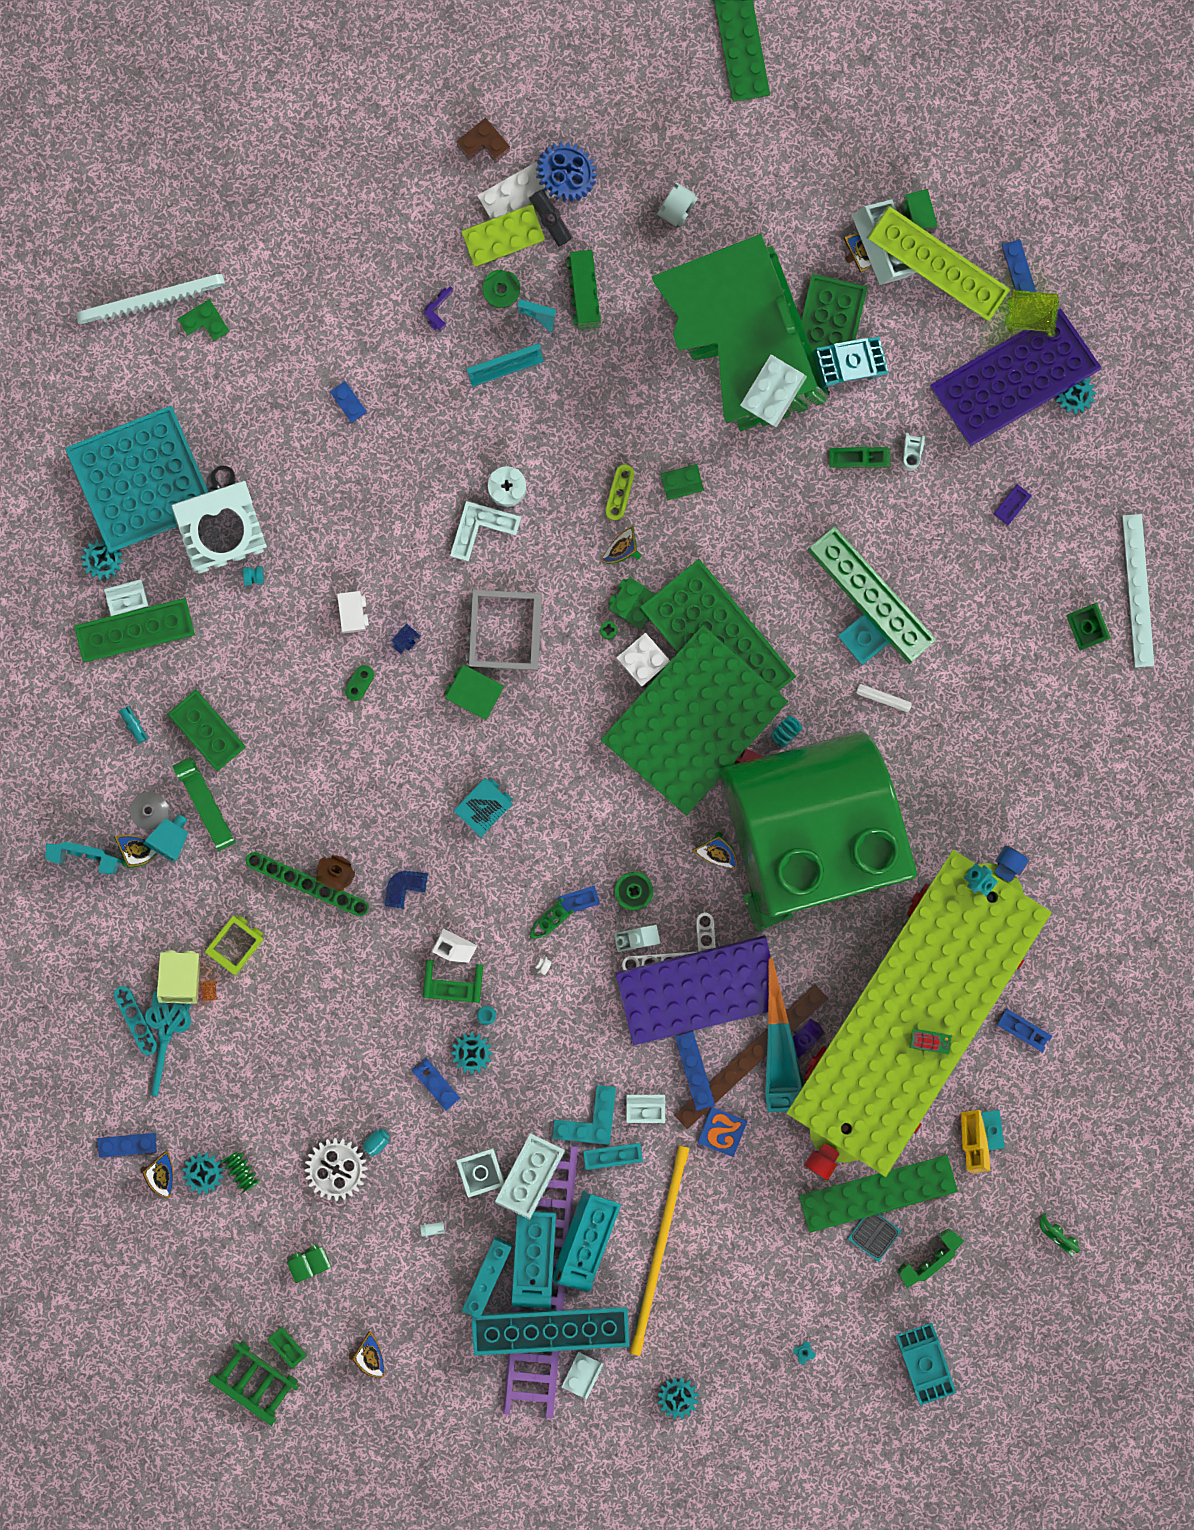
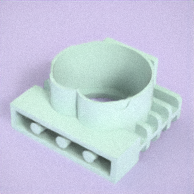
(190, 511)

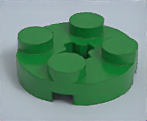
(491, 286)

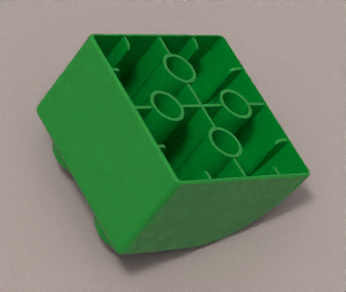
(817, 824)

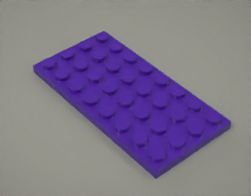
(1014, 379)
(696, 990)

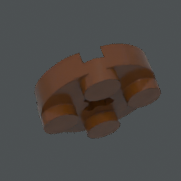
(326, 875)

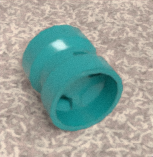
(253, 576)

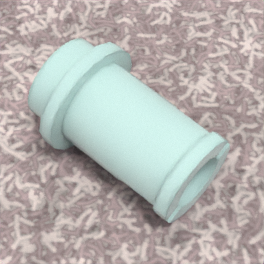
(432, 1229)

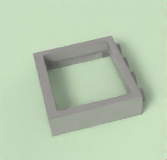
(472, 620)

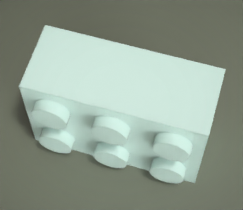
(773, 390)

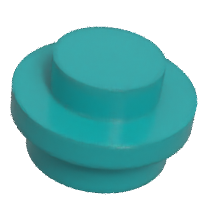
(486, 1015)

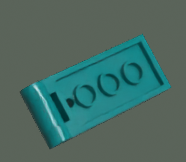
(586, 1242)
(534, 1260)

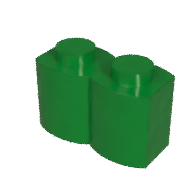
(308, 1264)

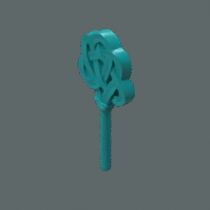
(164, 1038)

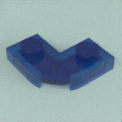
(400, 883)

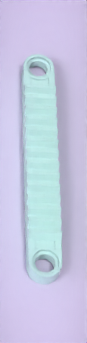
(150, 299)

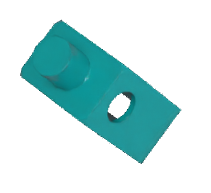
(168, 838)

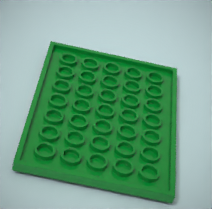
(694, 720)

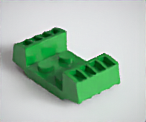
(941, 1257)

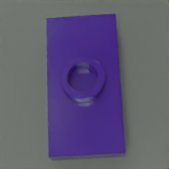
(1012, 504)

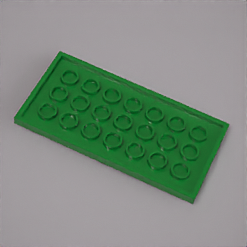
(699, 600)

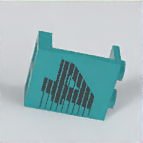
(483, 806)

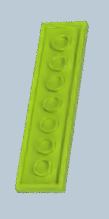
(938, 263)

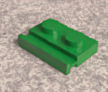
(682, 482)

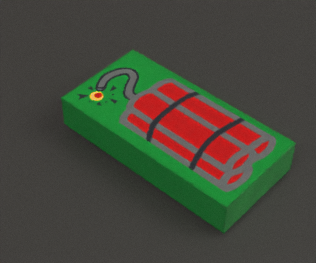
(930, 1041)

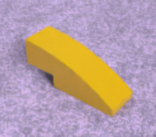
(975, 1142)

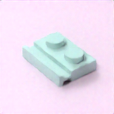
(126, 597)
(645, 1109)
(582, 1375)

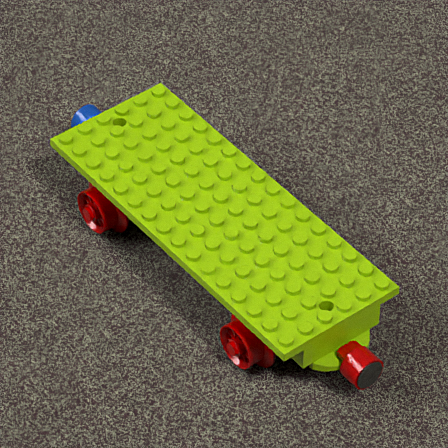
(937, 977)

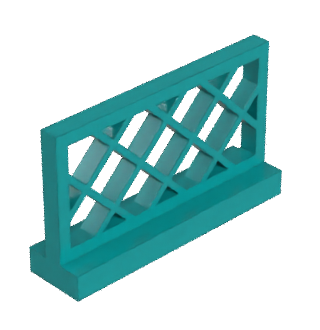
(505, 365)

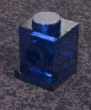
(405, 639)

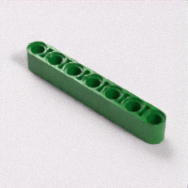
(299, 879)

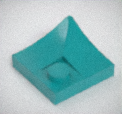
(539, 313)

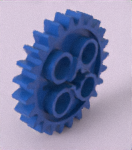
(566, 172)

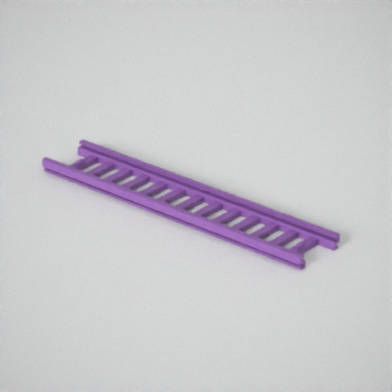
(558, 1301)

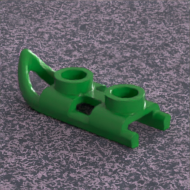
(546, 923)
(1055, 1232)

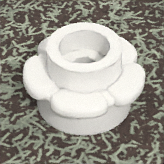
(542, 965)

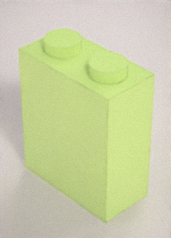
(178, 977)

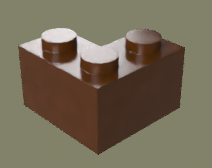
(483, 137)

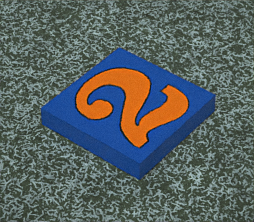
(722, 1132)

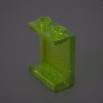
(1033, 311)

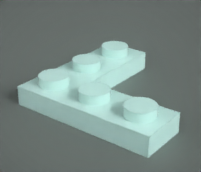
(475, 516)

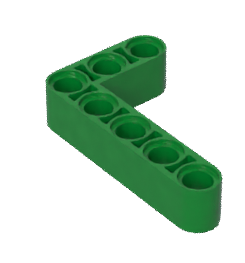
(203, 800)

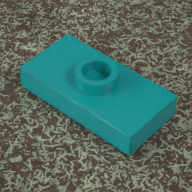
(993, 1129)

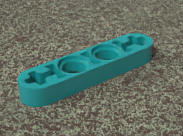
(138, 1019)

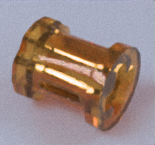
(209, 990)

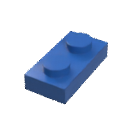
(348, 402)
(580, 899)

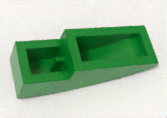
(860, 457)

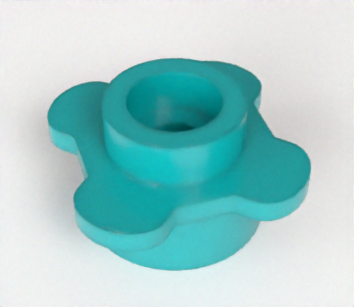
(799, 1352)

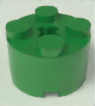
(628, 881)

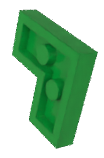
(206, 316)

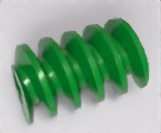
(240, 1171)

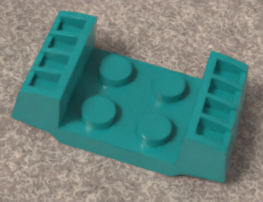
(850, 361)
(57, 852)
(926, 1364)

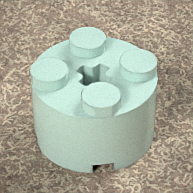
(676, 204)
(500, 495)

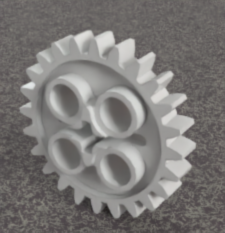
(344, 1153)

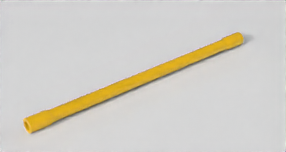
(638, 1338)

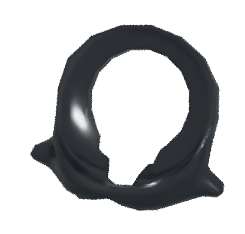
(215, 484)

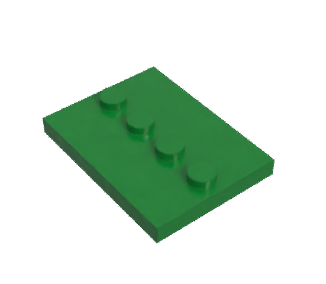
(832, 311)

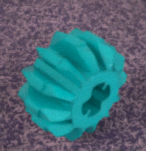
(786, 731)

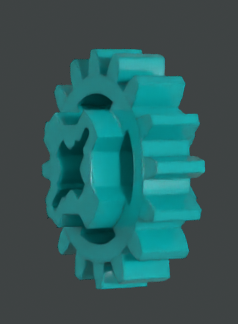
(1078, 401)
(95, 556)
(462, 1062)
(211, 1171)
(669, 1397)

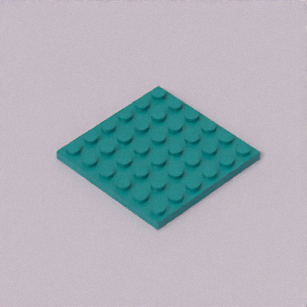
(135, 477)

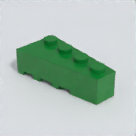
(585, 290)

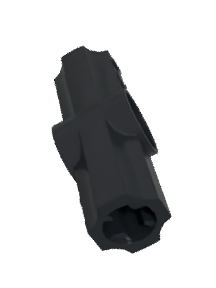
(556, 228)

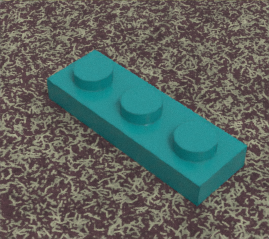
(613, 1156)

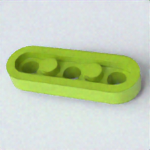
(623, 484)

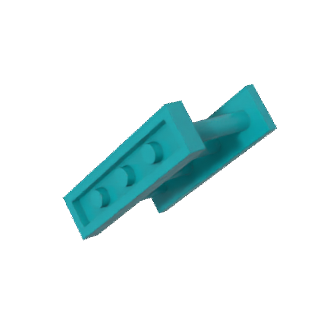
(487, 1277)

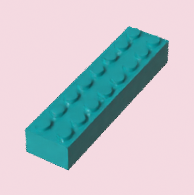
(550, 1330)

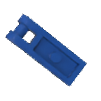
(1023, 1029)
(436, 1084)

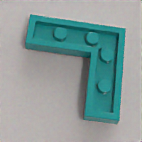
(595, 1132)

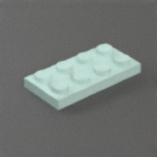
(529, 1176)

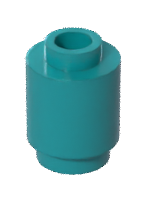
(376, 1142)

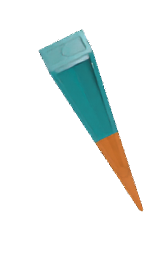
(783, 1069)

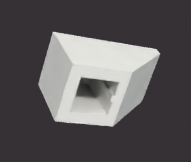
(453, 947)

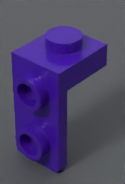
(434, 321)
(807, 1037)

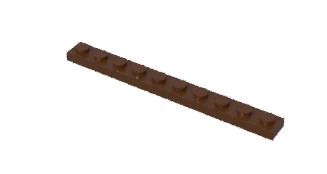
(751, 1056)

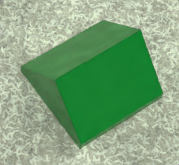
(1088, 626)

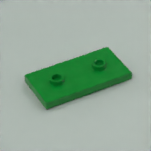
(206, 730)

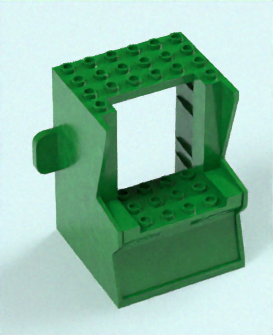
(743, 312)

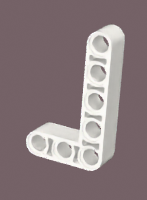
(701, 931)

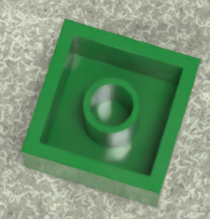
(919, 209)

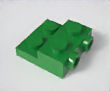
(629, 600)

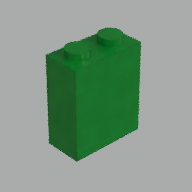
(473, 692)

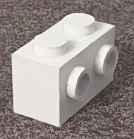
(352, 612)

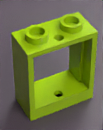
(256, 933)

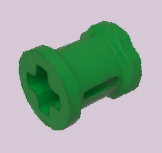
(604, 626)

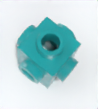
(980, 879)

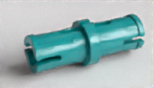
(133, 725)

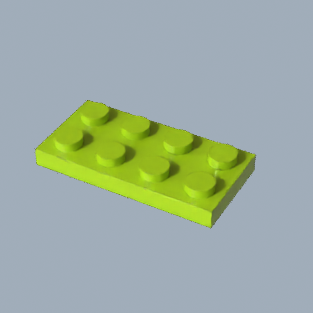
(503, 235)

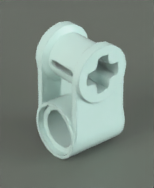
(912, 448)

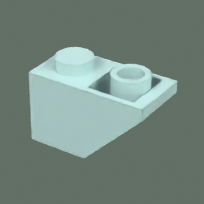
(636, 938)

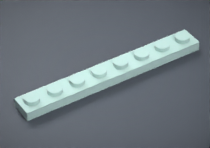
(1138, 590)

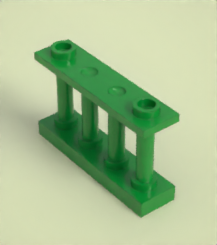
(252, 1402)

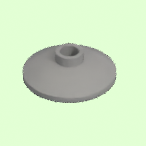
(158, 814)

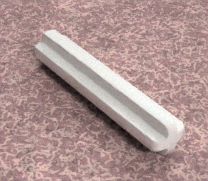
(884, 698)

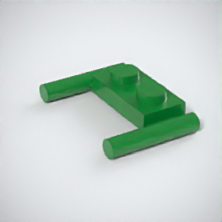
(451, 989)

